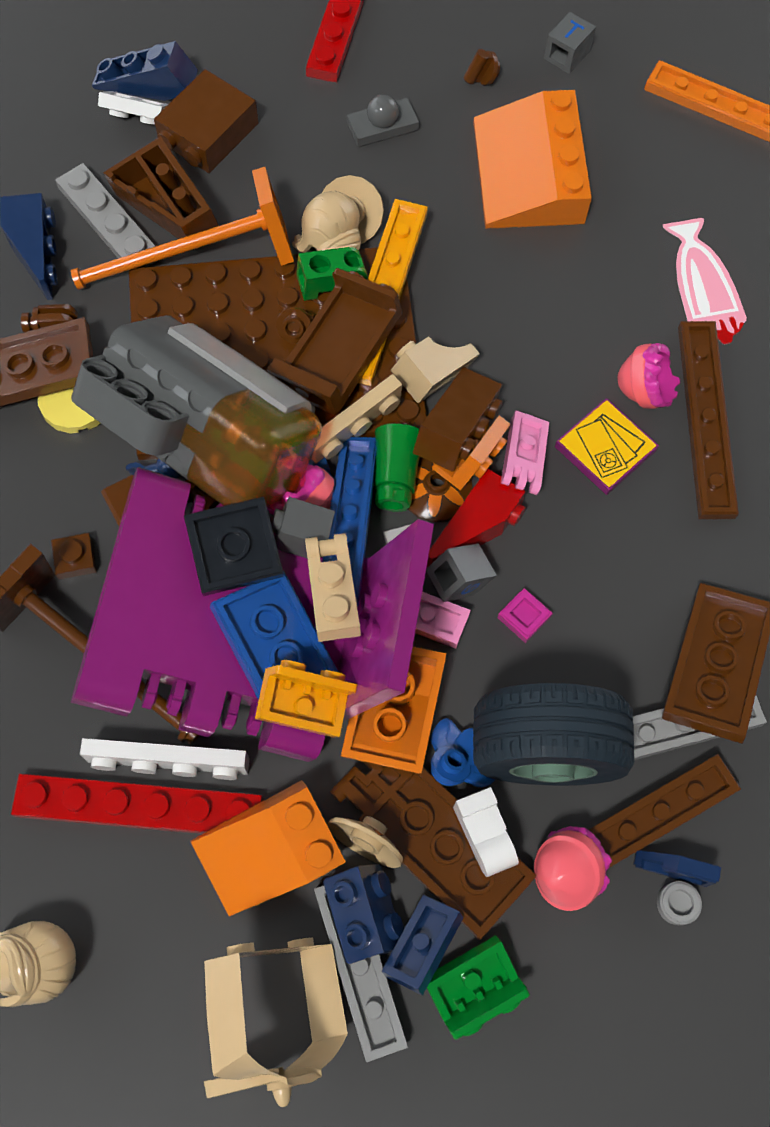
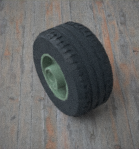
(553, 735)

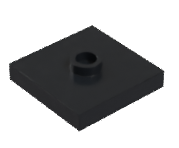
(233, 546)

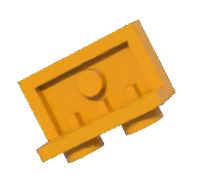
(303, 698)

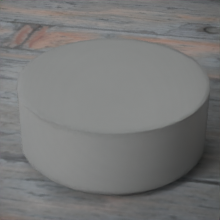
(679, 903)

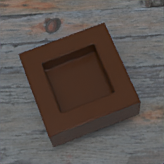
(73, 556)

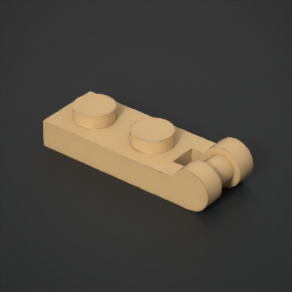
(332, 589)

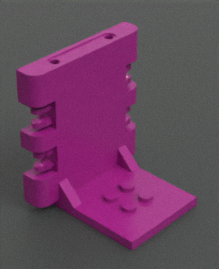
(162, 628)

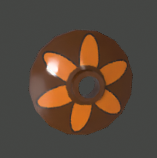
(435, 502)

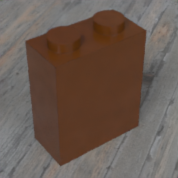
(206, 121)

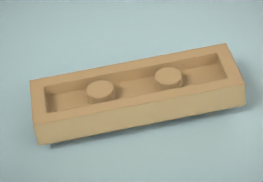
(358, 417)

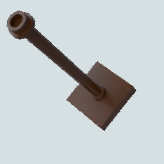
(19, 590)

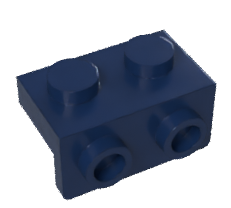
(363, 912)

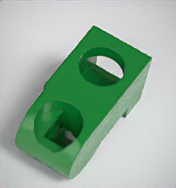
(317, 267)

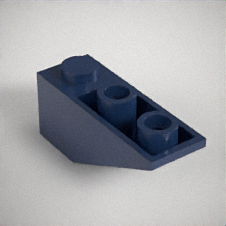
(148, 73)
(28, 231)

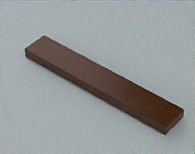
(707, 421)

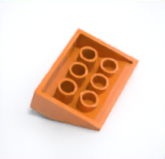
(533, 162)

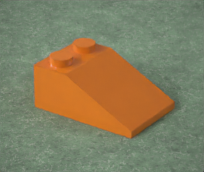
(400, 728)
(268, 850)

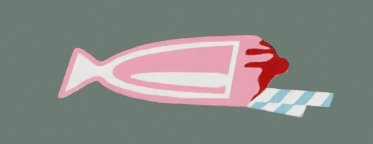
(705, 282)

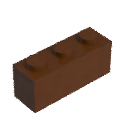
(458, 419)

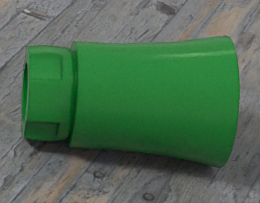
(395, 466)

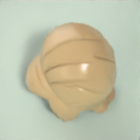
(329, 223)
(35, 963)

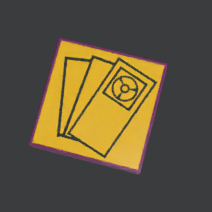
(606, 446)

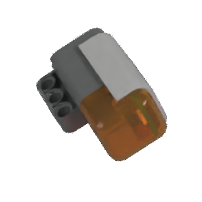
(200, 410)

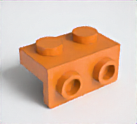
(478, 460)

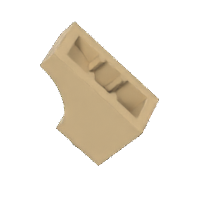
(430, 366)

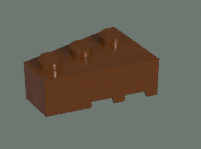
(161, 190)

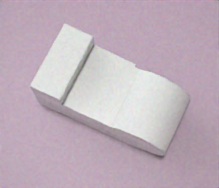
(486, 832)

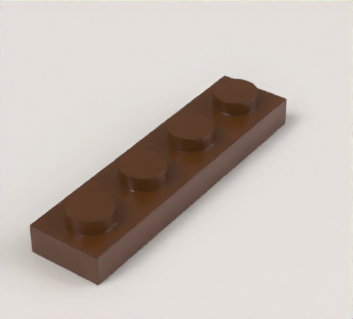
(665, 809)

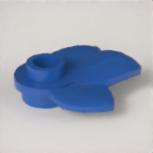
(457, 749)

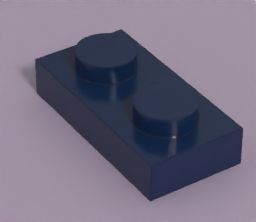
(422, 944)

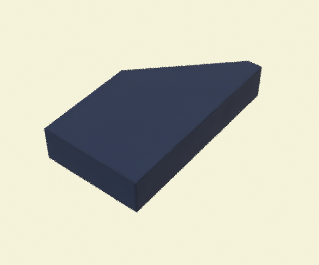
(678, 867)

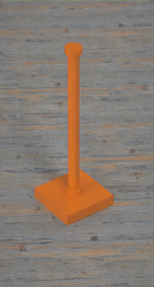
(267, 217)

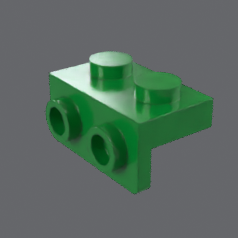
(476, 988)

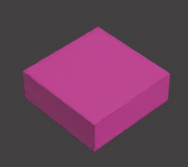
(524, 615)

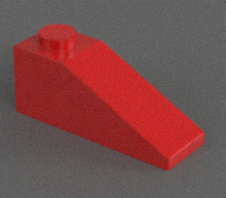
(481, 516)

